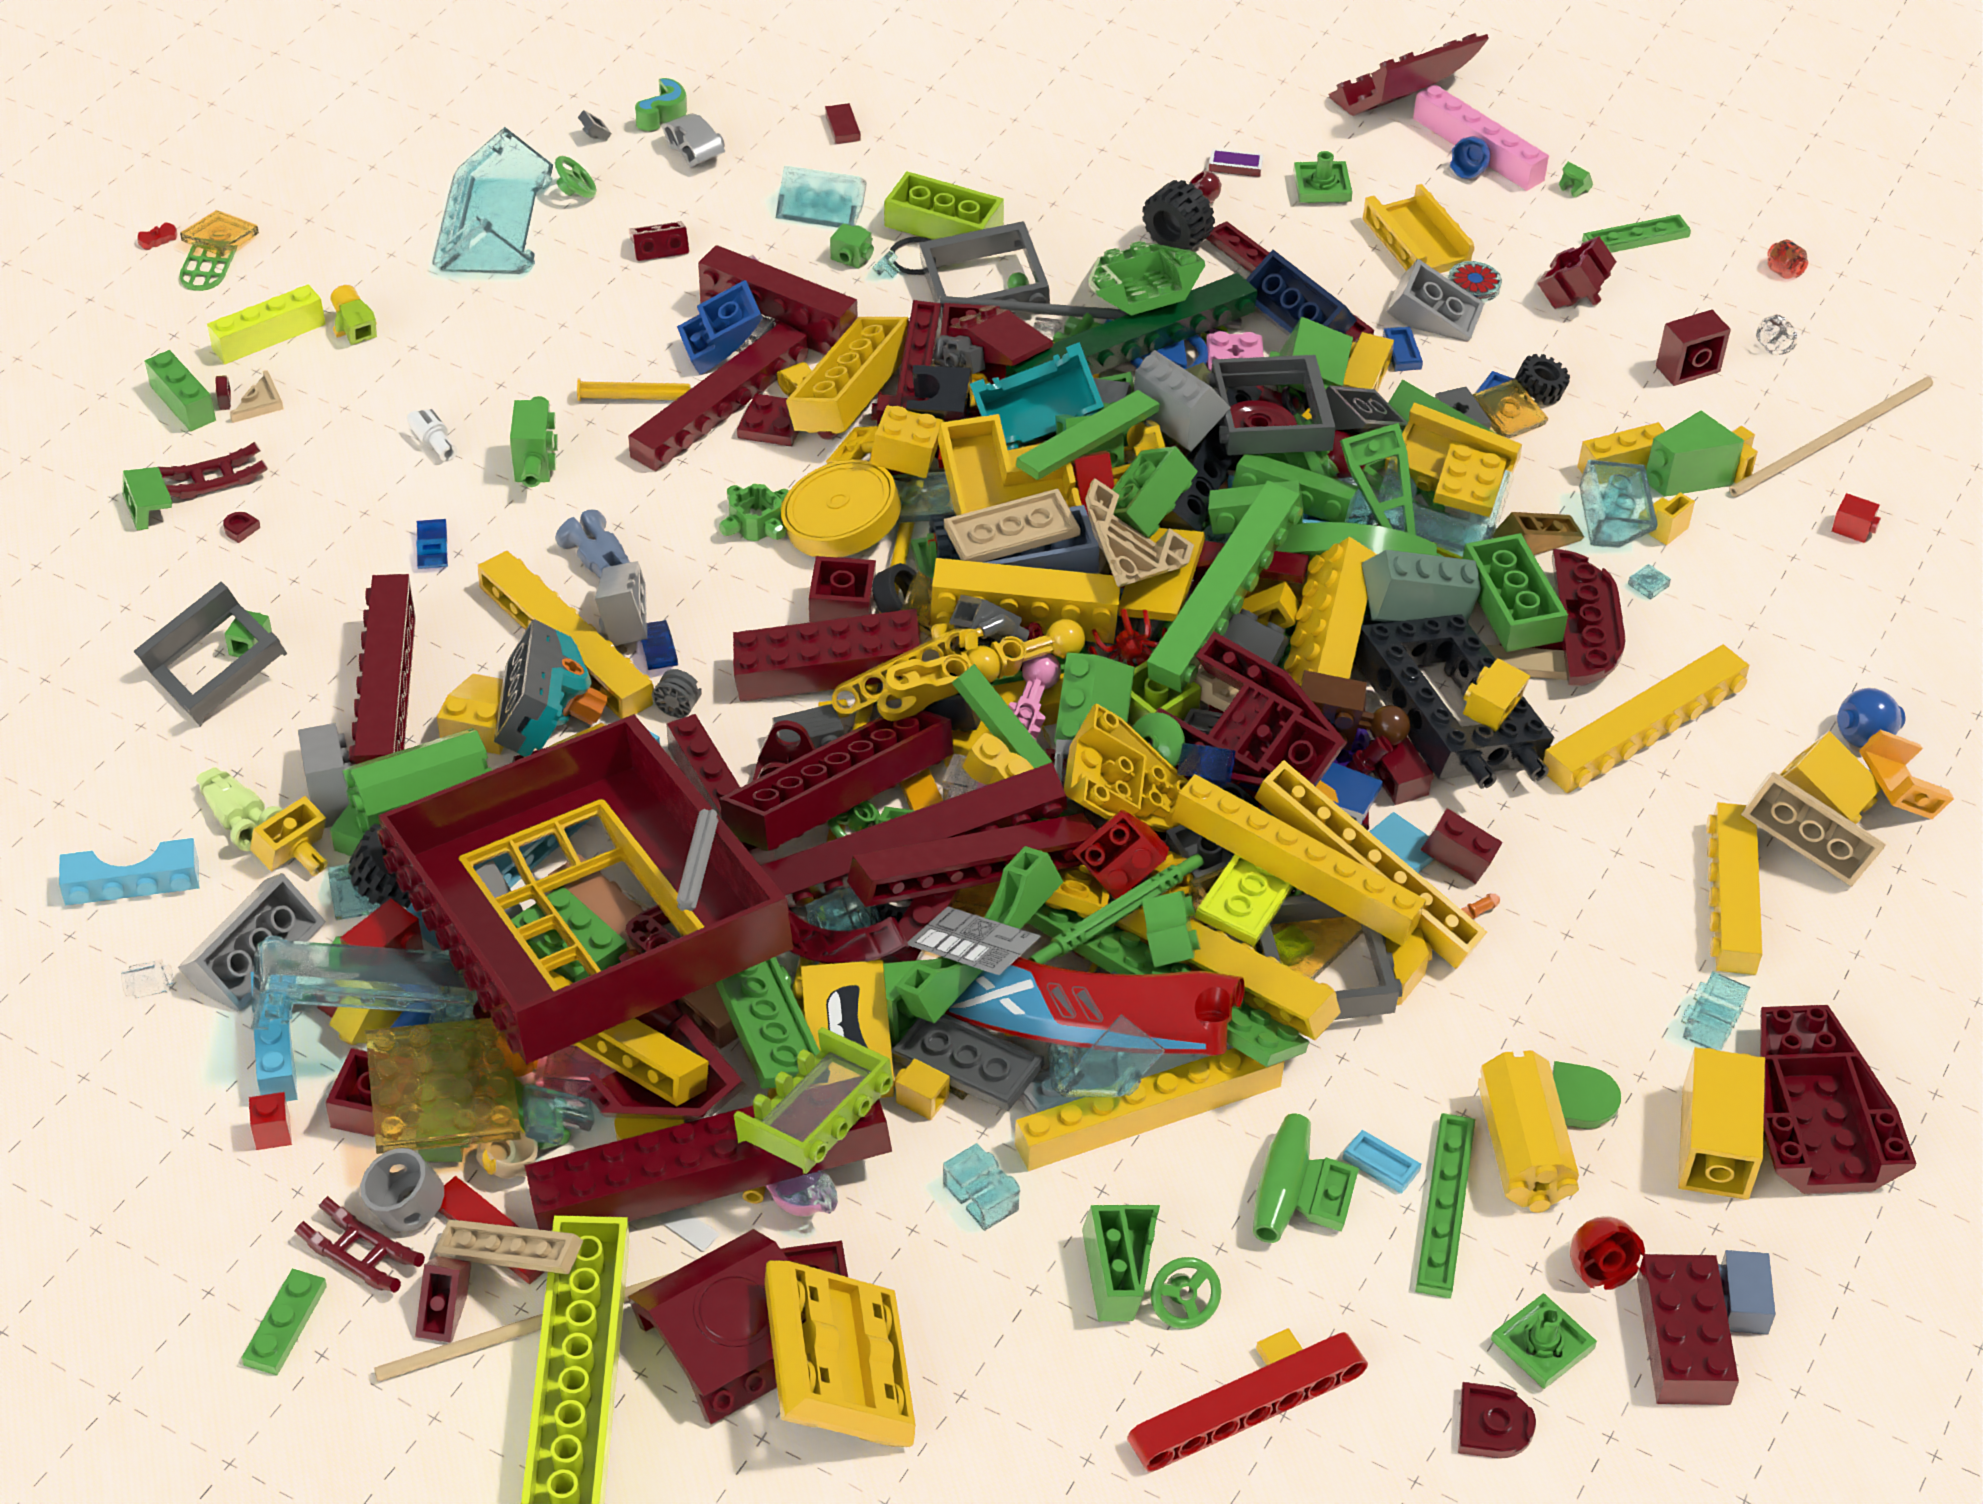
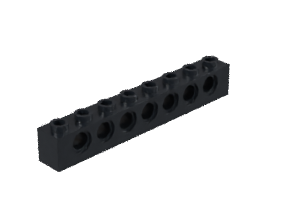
(1212, 465)

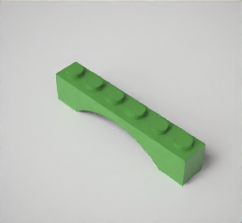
(1022, 890)

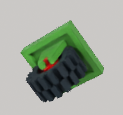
(934, 546)

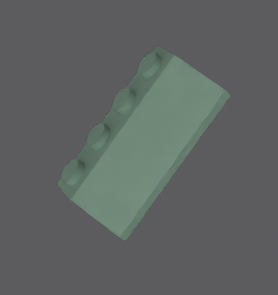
(1419, 586)

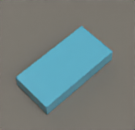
(1382, 1161)

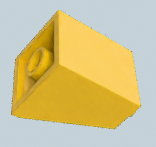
(1834, 777)

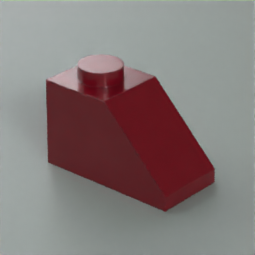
(442, 1298)

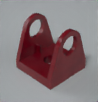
(777, 752)

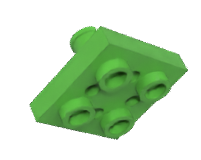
(1323, 180)
(1550, 1332)

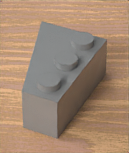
(622, 603)
(323, 759)

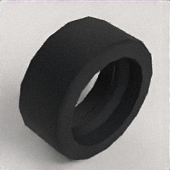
(884, 587)

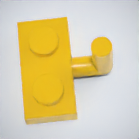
(855, 445)

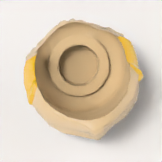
(507, 1158)

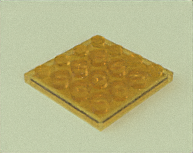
(441, 1085)

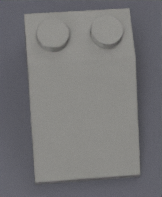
(1434, 303)

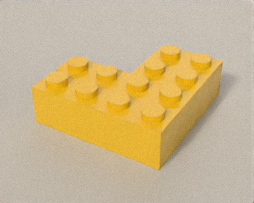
(981, 469)

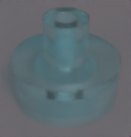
(886, 264)

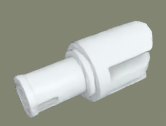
(432, 432)

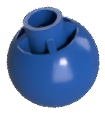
(1866, 713)

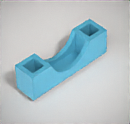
(169, 869)
(275, 1059)

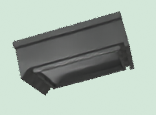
(188, 630)

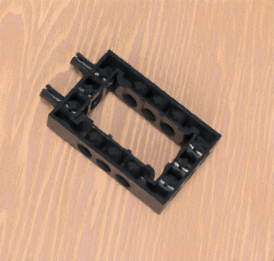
(1389, 662)

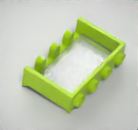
(818, 1102)

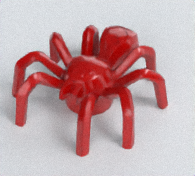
(1129, 642)

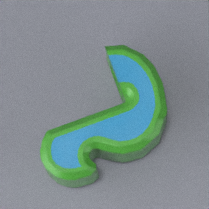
(667, 106)

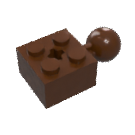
(1343, 705)

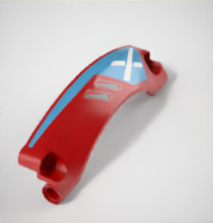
(1075, 1008)

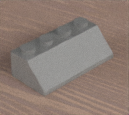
(1186, 403)
(226, 957)

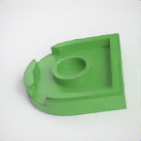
(1586, 1094)

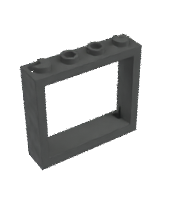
(980, 245)
(1274, 371)
(1352, 1002)

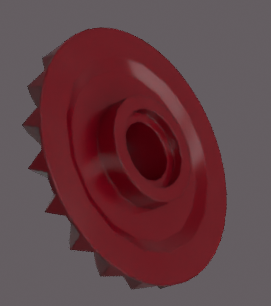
(1260, 414)

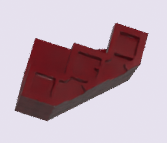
(624, 1098)

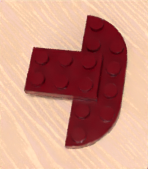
(1594, 624)

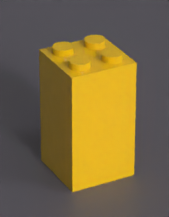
(1722, 1123)

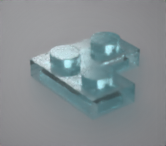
(548, 1110)

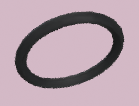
(905, 241)

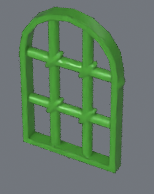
(193, 273)

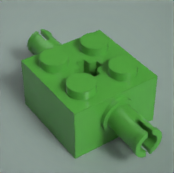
(533, 441)

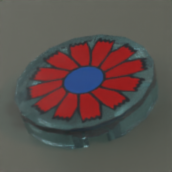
(1477, 279)

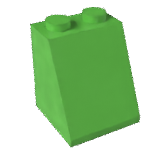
(1328, 345)
(1693, 456)

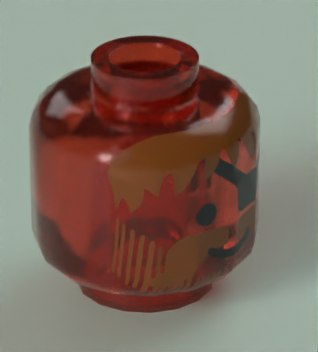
(1787, 259)

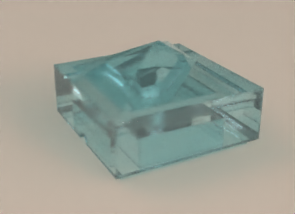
(1649, 581)

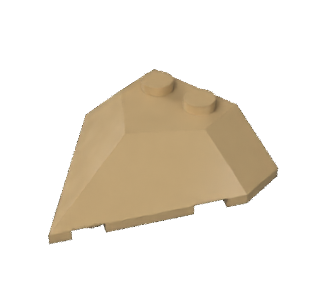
(1127, 550)

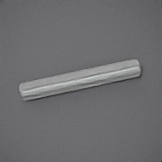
(697, 860)

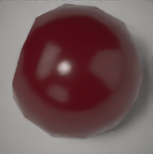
(1208, 183)

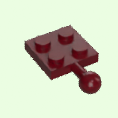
(770, 422)

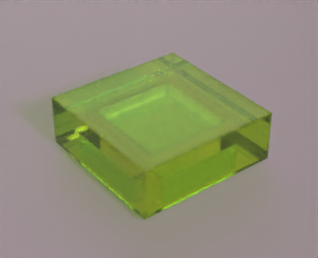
(1293, 943)

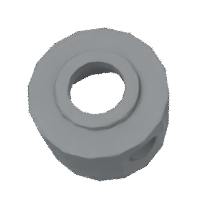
(384, 1190)

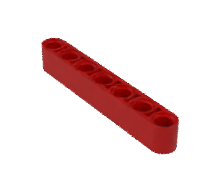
(1246, 1401)

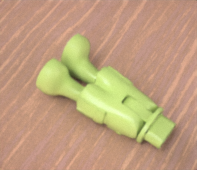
(234, 805)

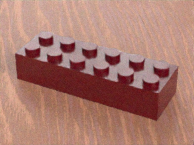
(781, 295)
(819, 653)

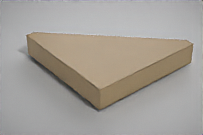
(258, 400)

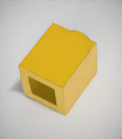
(922, 1088)

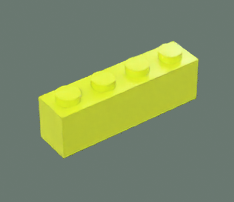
(266, 324)

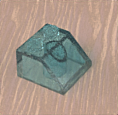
(841, 912)

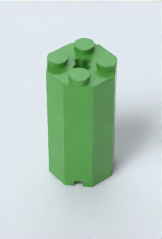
(413, 774)

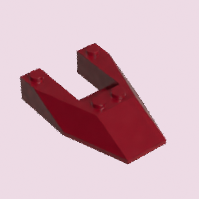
(1265, 720)

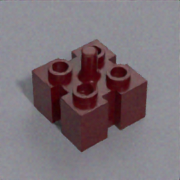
(1577, 274)

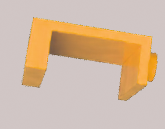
(1887, 760)

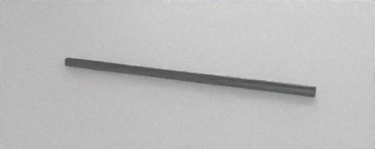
(1054, 309)

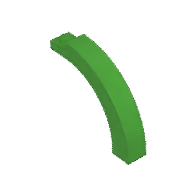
(1319, 537)

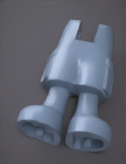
(597, 553)

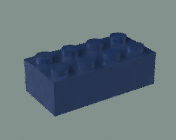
(1289, 294)

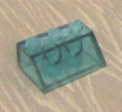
(820, 197)
(1616, 503)

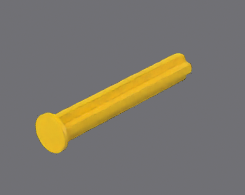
(630, 390)

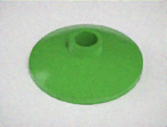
(1165, 733)

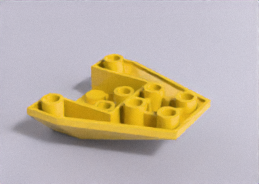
(1119, 770)

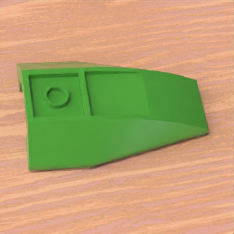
(1145, 276)

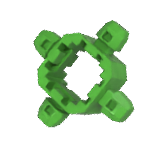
(754, 526)

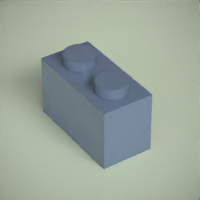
(1748, 1291)

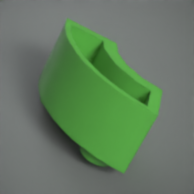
(1170, 928)

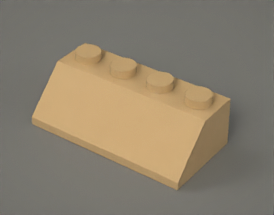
(1812, 828)

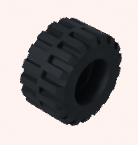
(1178, 215)
(371, 874)

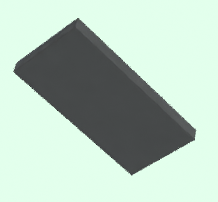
(972, 1059)

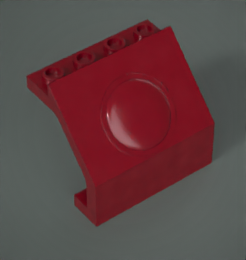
(717, 1322)

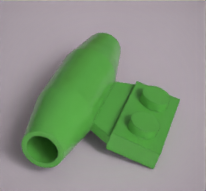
(1291, 1181)

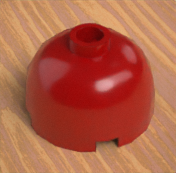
(1606, 1252)

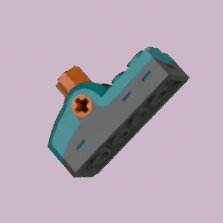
(542, 690)

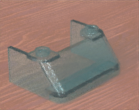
(1438, 525)
(1108, 1067)

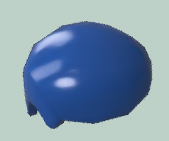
(1470, 157)

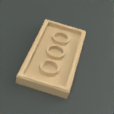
(1012, 527)

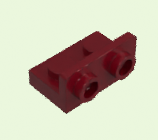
(659, 240)

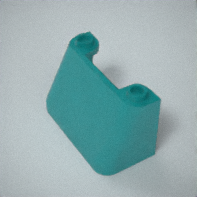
(1034, 397)

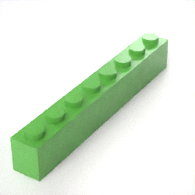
(1225, 585)

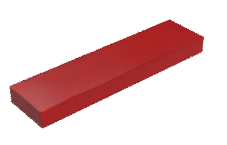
(465, 1204)

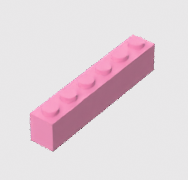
(1457, 120)

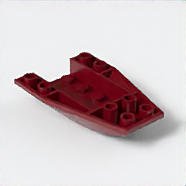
(1406, 76)
(1825, 1108)

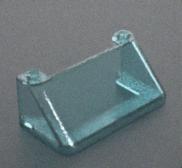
(492, 208)
(355, 978)

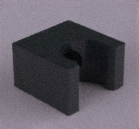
(947, 390)

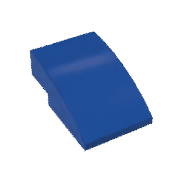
(720, 327)

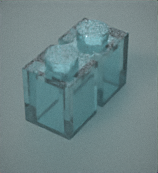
(1715, 1011)
(977, 1177)

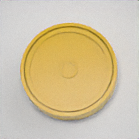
(841, 508)

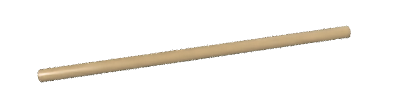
(1830, 436)
(475, 1342)

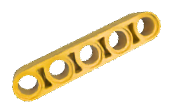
(857, 684)

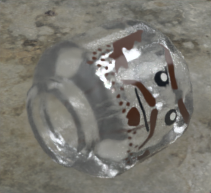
(1776, 334)

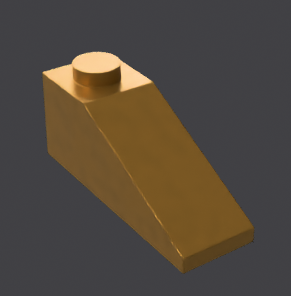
(1541, 530)

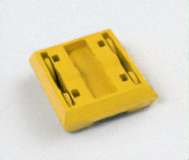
(845, 1361)

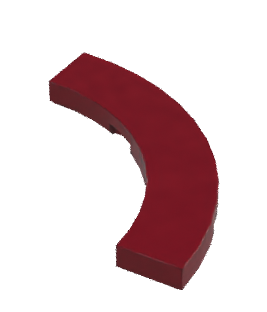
(857, 945)

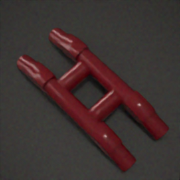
(224, 463)
(354, 1230)

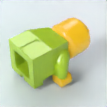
(353, 315)

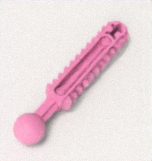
(1039, 675)

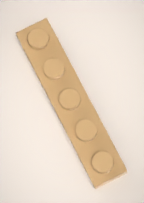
(509, 1246)

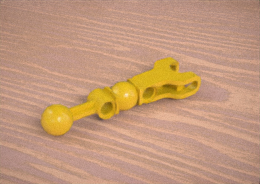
(931, 680)

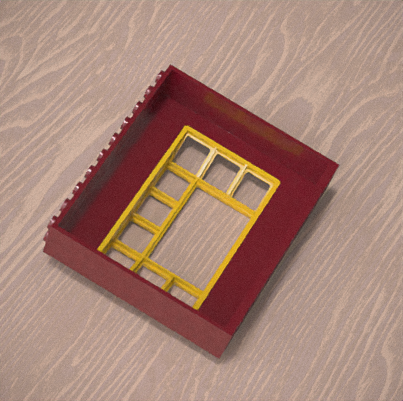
(651, 822)

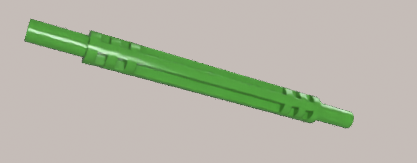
(1116, 910)

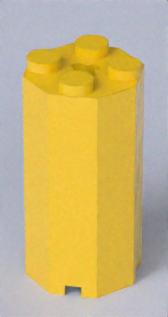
(1528, 1130)

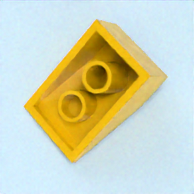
(473, 706)

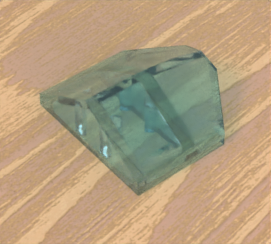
(345, 898)

